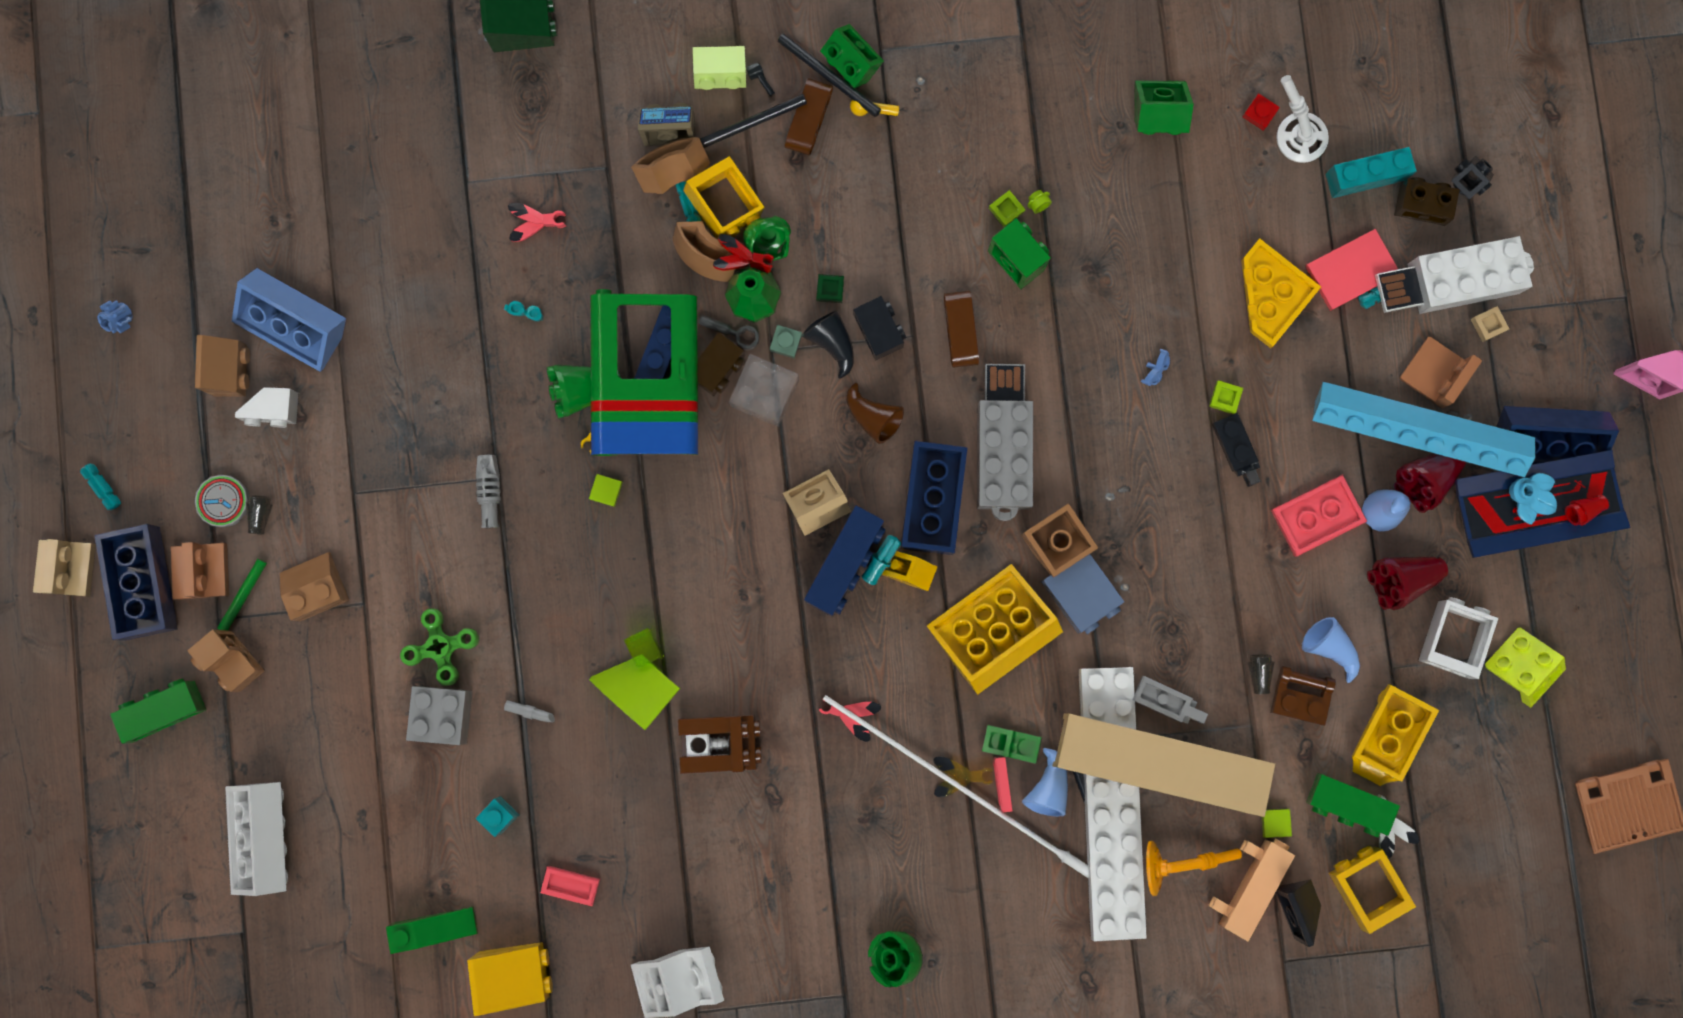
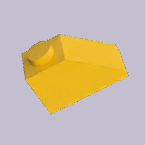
(911, 571)

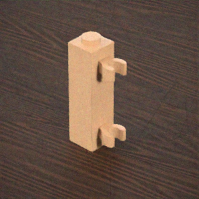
(1256, 888)

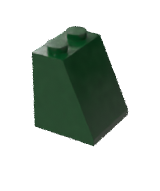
(518, 24)

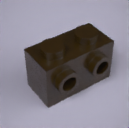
(1427, 201)
(718, 364)

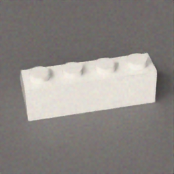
(256, 839)

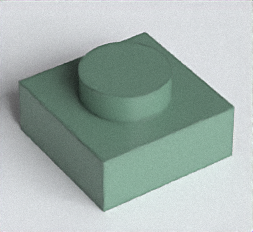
(786, 341)

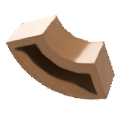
(670, 165)
(700, 250)

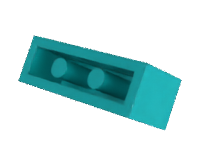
(1370, 172)

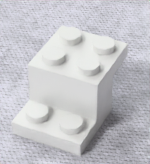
(677, 982)

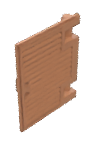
(1630, 806)

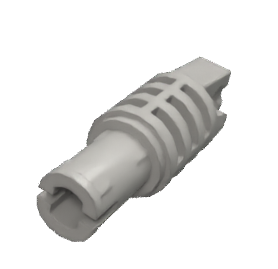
(488, 489)

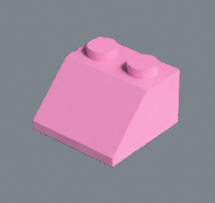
(1656, 375)

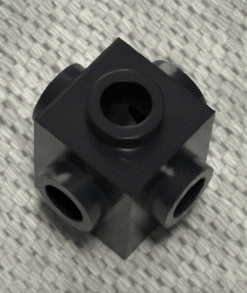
(1466, 183)

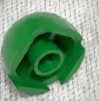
(895, 958)

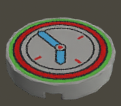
(221, 501)

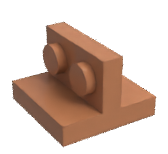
(199, 570)

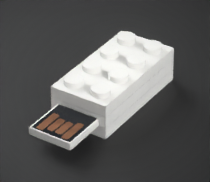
(1458, 277)

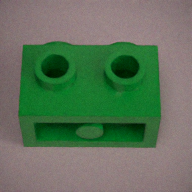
(851, 56)

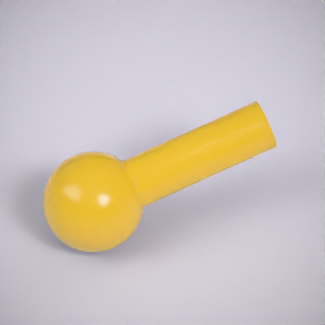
(886, 109)

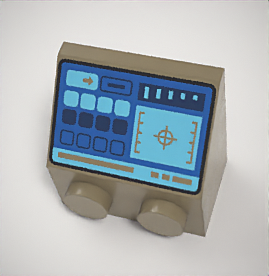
(666, 124)

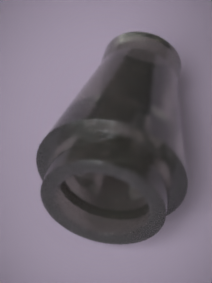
(258, 512)
(1261, 672)

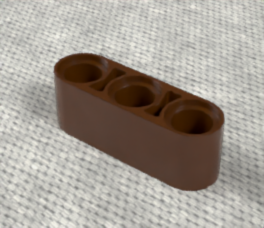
(809, 117)
(961, 329)

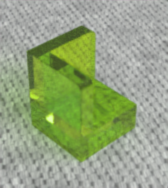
(643, 647)

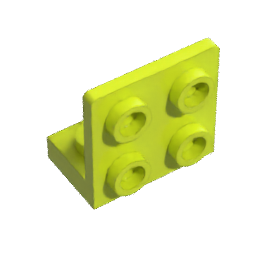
(1527, 665)

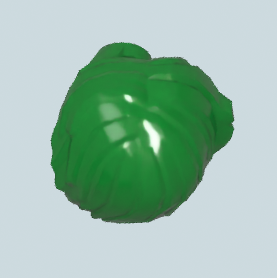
(767, 236)

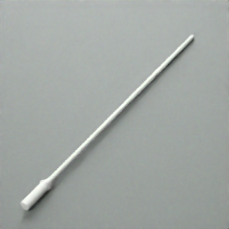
(1065, 856)

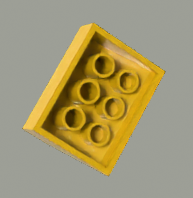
(995, 628)

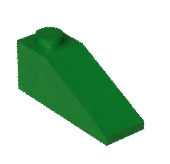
(431, 930)

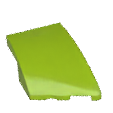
(637, 691)

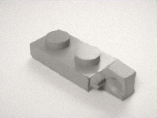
(1167, 701)

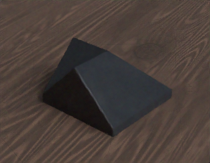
(1301, 910)

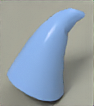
(1385, 509)
(1331, 641)
(1051, 793)

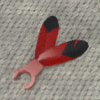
(741, 256)

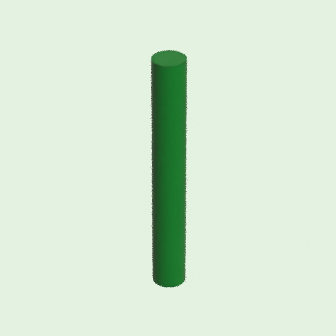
(242, 595)

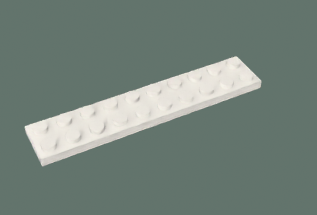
(1113, 818)

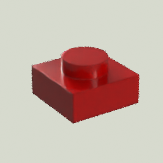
(1261, 112)

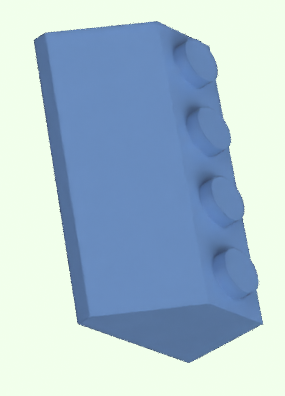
(287, 319)

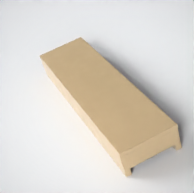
(1164, 765)

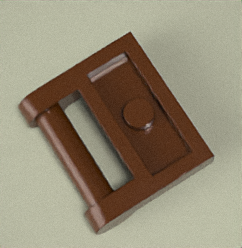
(1299, 704)

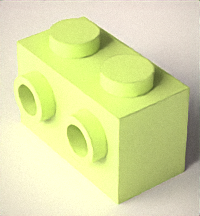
(719, 67)

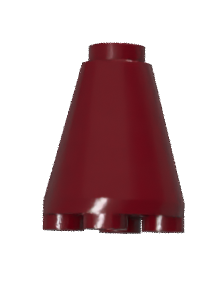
(1428, 480)
(1405, 579)

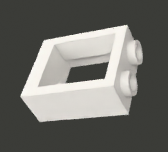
(1480, 646)

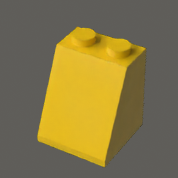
(509, 978)

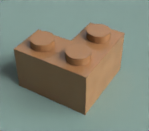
(227, 657)

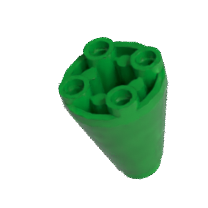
(570, 388)

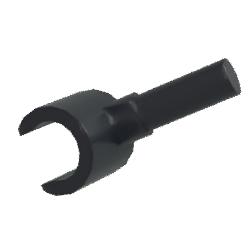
(755, 71)

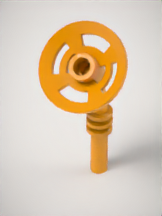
(1158, 868)

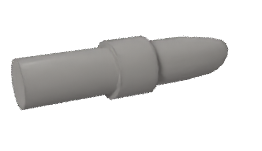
(528, 711)

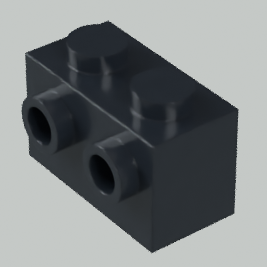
(879, 327)

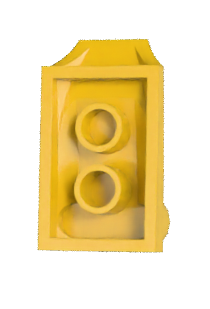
(1392, 736)

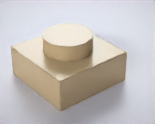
(1490, 324)

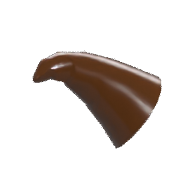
(876, 419)

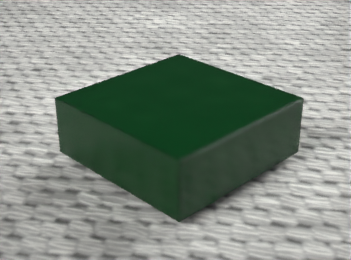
(830, 288)

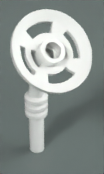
(1302, 132)

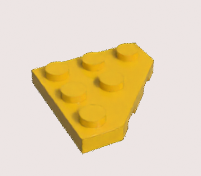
(1273, 292)

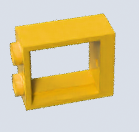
(711, 176)
(1385, 913)

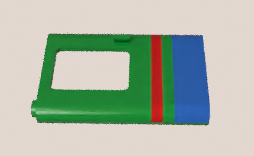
(643, 413)

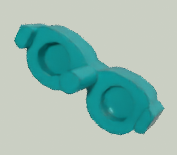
(518, 309)

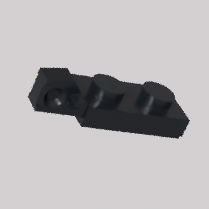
(1237, 448)

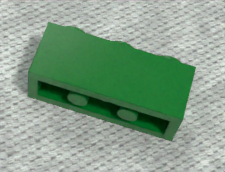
(157, 711)
(1352, 805)

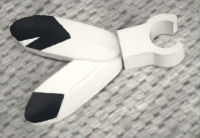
(1400, 829)

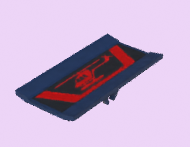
(1492, 514)

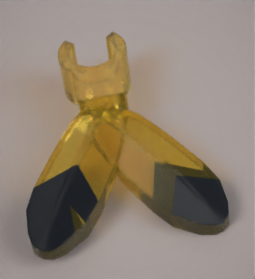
(961, 775)

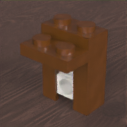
(743, 747)

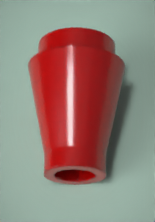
(1584, 510)

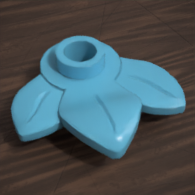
(1536, 496)

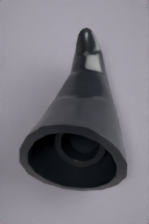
(832, 335)

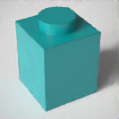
(497, 816)

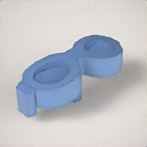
(1156, 373)

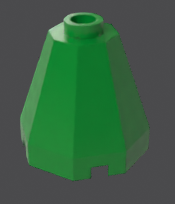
(752, 294)

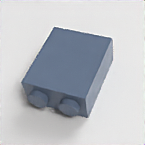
(1084, 594)

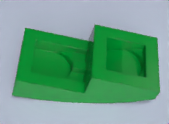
(1012, 744)

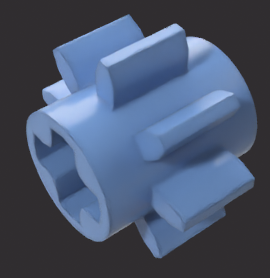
(115, 317)

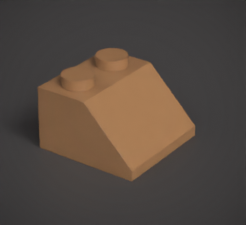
(221, 366)
(1059, 541)
(312, 588)

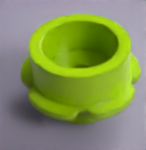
(1039, 201)

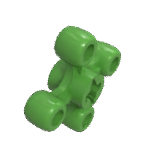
(442, 657)

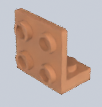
(1439, 372)

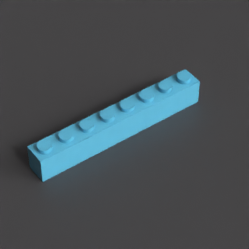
(1424, 429)

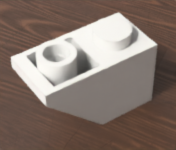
(271, 406)

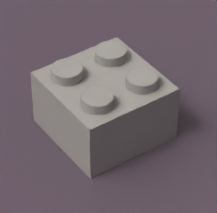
(439, 715)

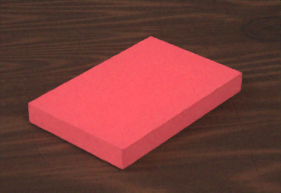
(1351, 269)
(1318, 515)

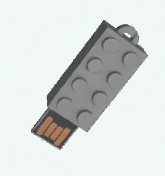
(1005, 442)

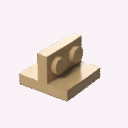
(817, 502)
(64, 567)

